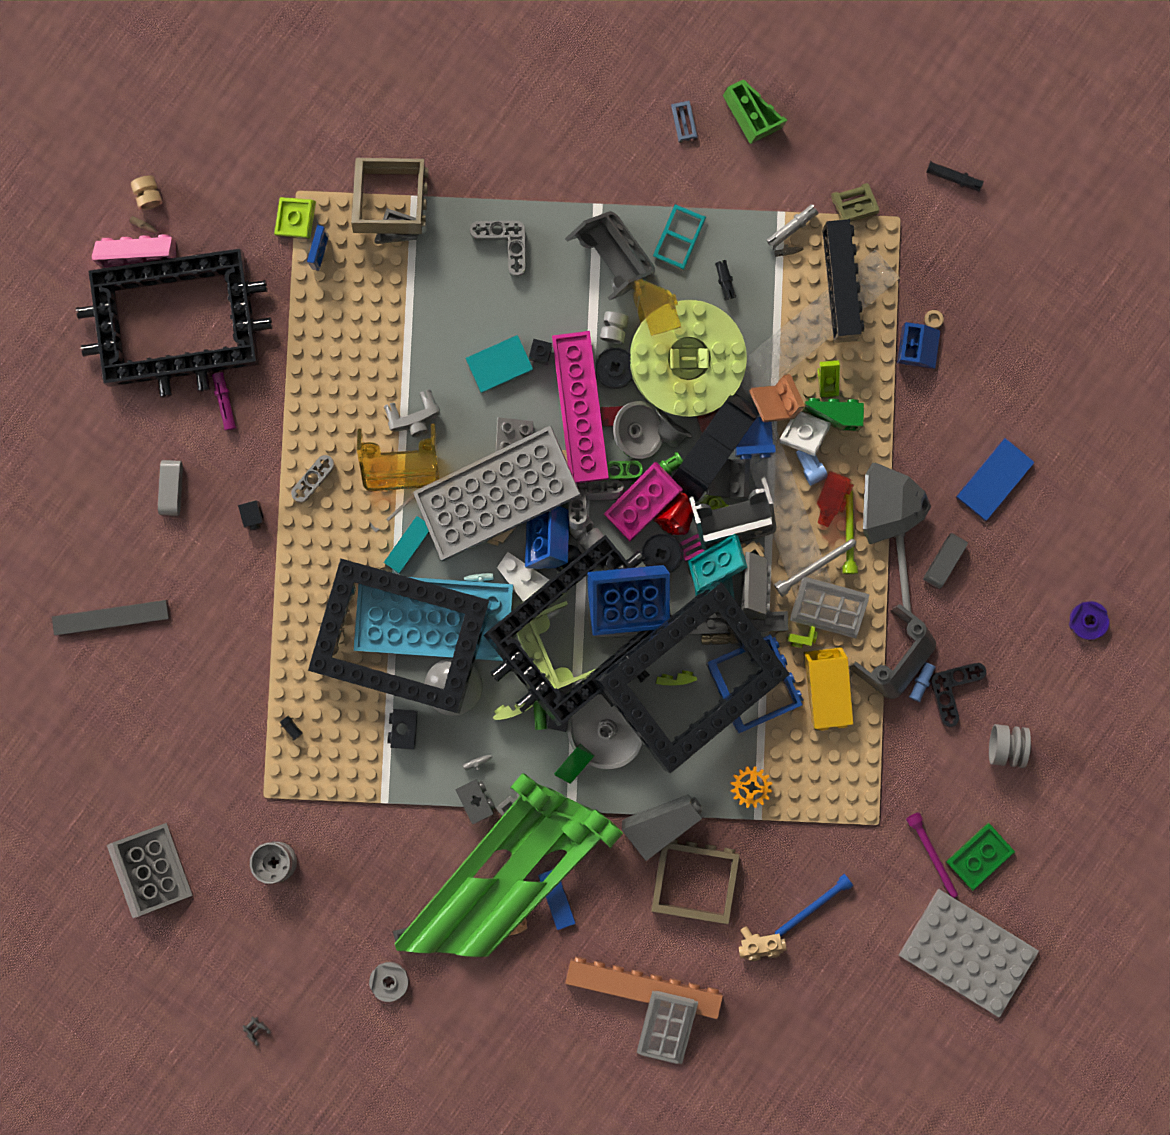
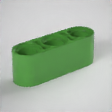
(624, 470)

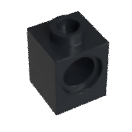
(540, 351)
(251, 515)

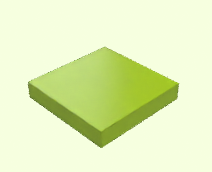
(295, 217)

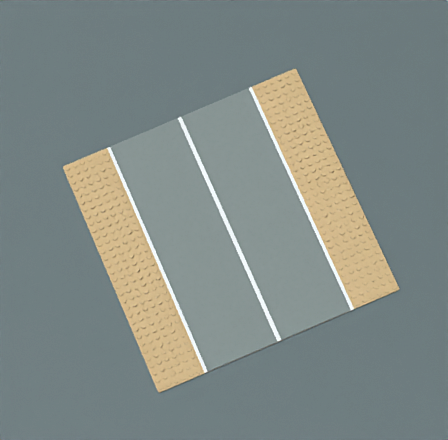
(402, 322)

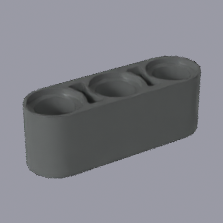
(945, 560)

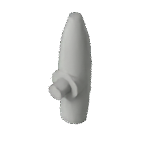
(476, 762)

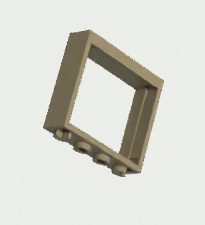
(389, 166)
(689, 912)

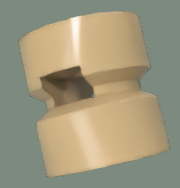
(146, 192)

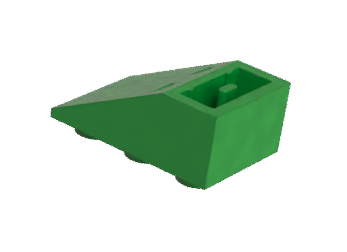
(841, 415)

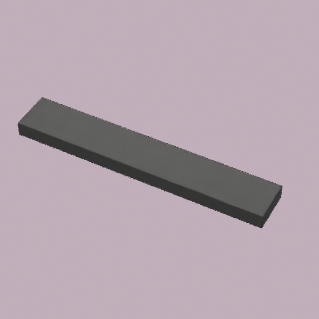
(110, 617)

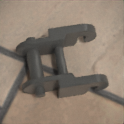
(251, 1033)

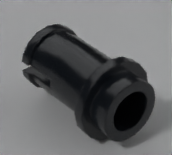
(291, 728)

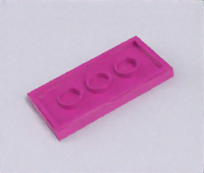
(643, 501)

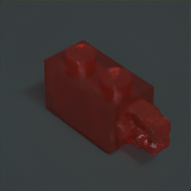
(832, 497)

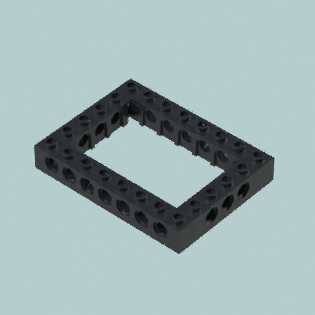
(464, 656)
(615, 678)

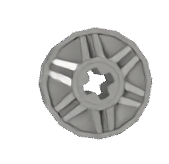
(1012, 746)
(262, 866)

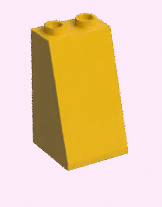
(829, 688)

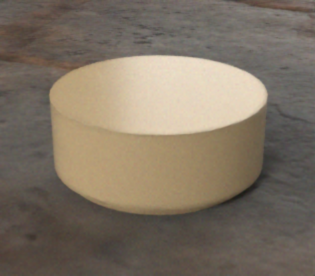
(933, 319)

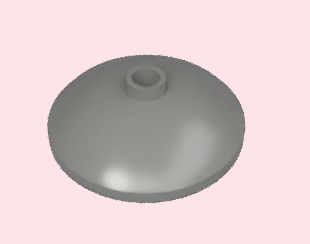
(644, 422)
(437, 677)

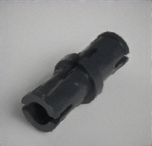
(725, 280)

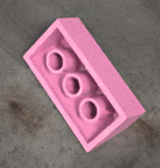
(133, 251)

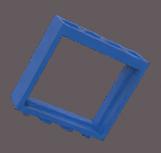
(788, 681)

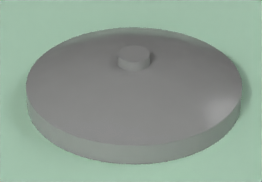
(603, 734)

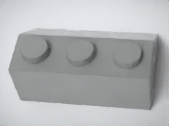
(755, 587)

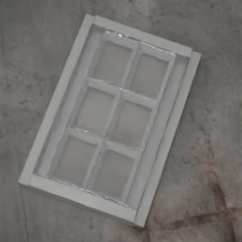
(829, 607)
(667, 1027)

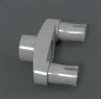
(416, 421)

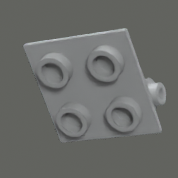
(511, 431)

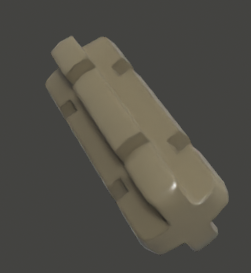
(706, 639)

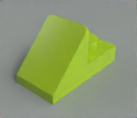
(829, 378)

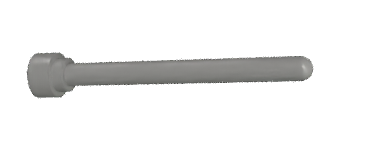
(903, 571)
(784, 586)

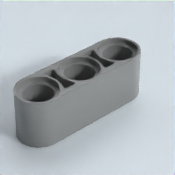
(170, 487)

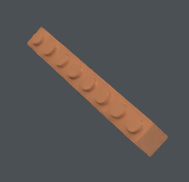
(638, 986)

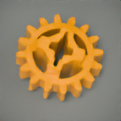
(749, 795)

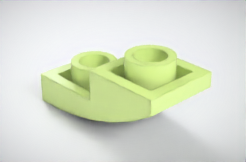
(506, 712)

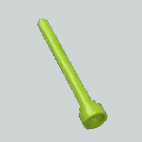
(849, 566)

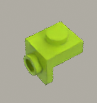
(798, 641)

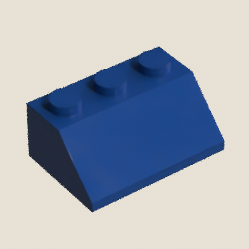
(547, 540)

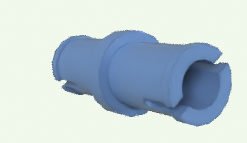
(922, 682)

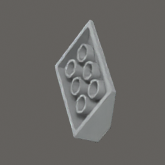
(149, 870)

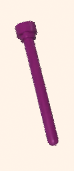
(916, 822)

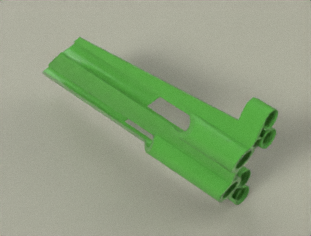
(479, 913)

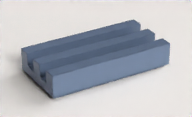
(687, 137)

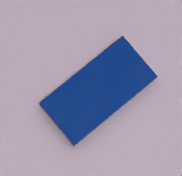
(995, 479)

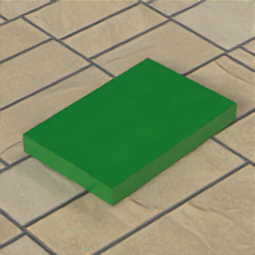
(980, 856)

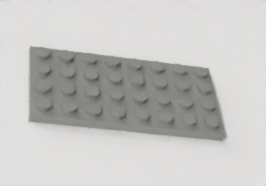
(496, 493)

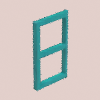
(678, 236)

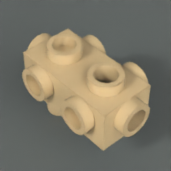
(757, 946)

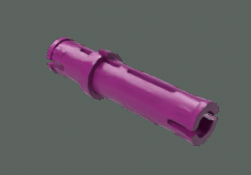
(223, 399)

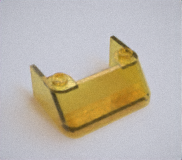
(656, 306)
(398, 469)

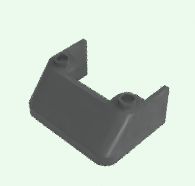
(616, 248)
(745, 519)
(893, 682)

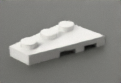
(524, 580)

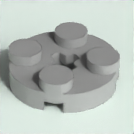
(380, 988)

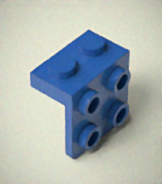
(756, 441)

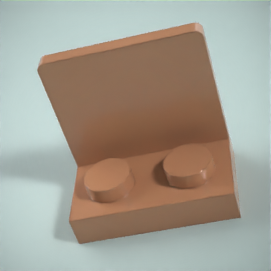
(778, 401)

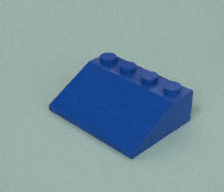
(628, 599)

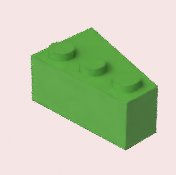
(752, 112)

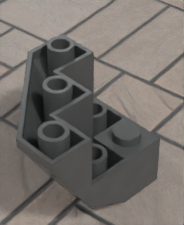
(891, 503)

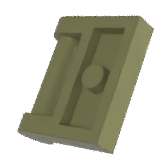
(858, 207)

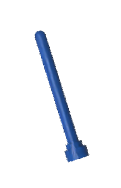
(843, 884)

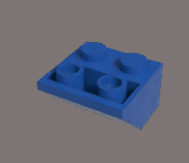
(918, 345)

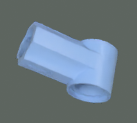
(813, 469)

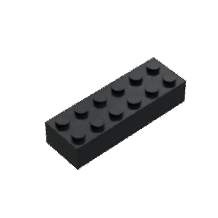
(841, 281)

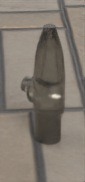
(787, 251)

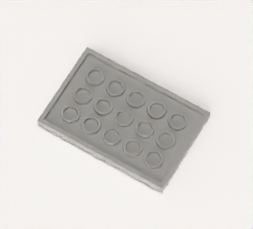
(968, 953)

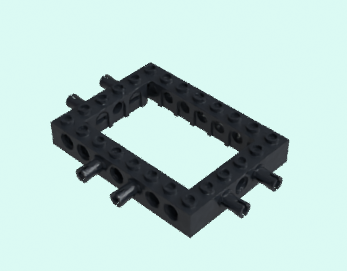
(109, 346)
(516, 659)

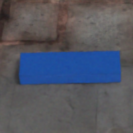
(558, 904)

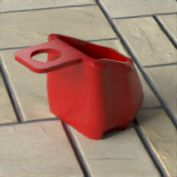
(676, 516)

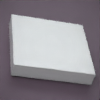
(805, 433)

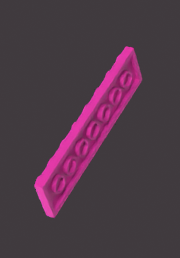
(580, 407)

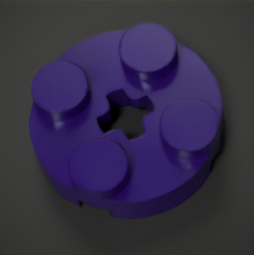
(1091, 631)

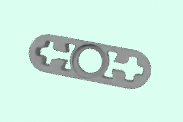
(326, 471)

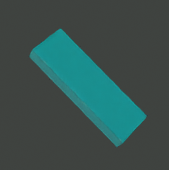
(407, 545)

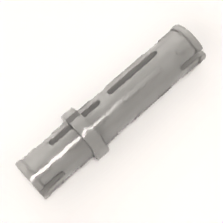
(798, 222)

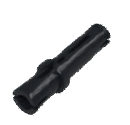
(955, 176)

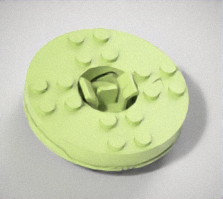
(691, 366)

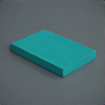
(499, 364)
(717, 563)

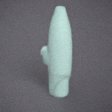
(479, 577)

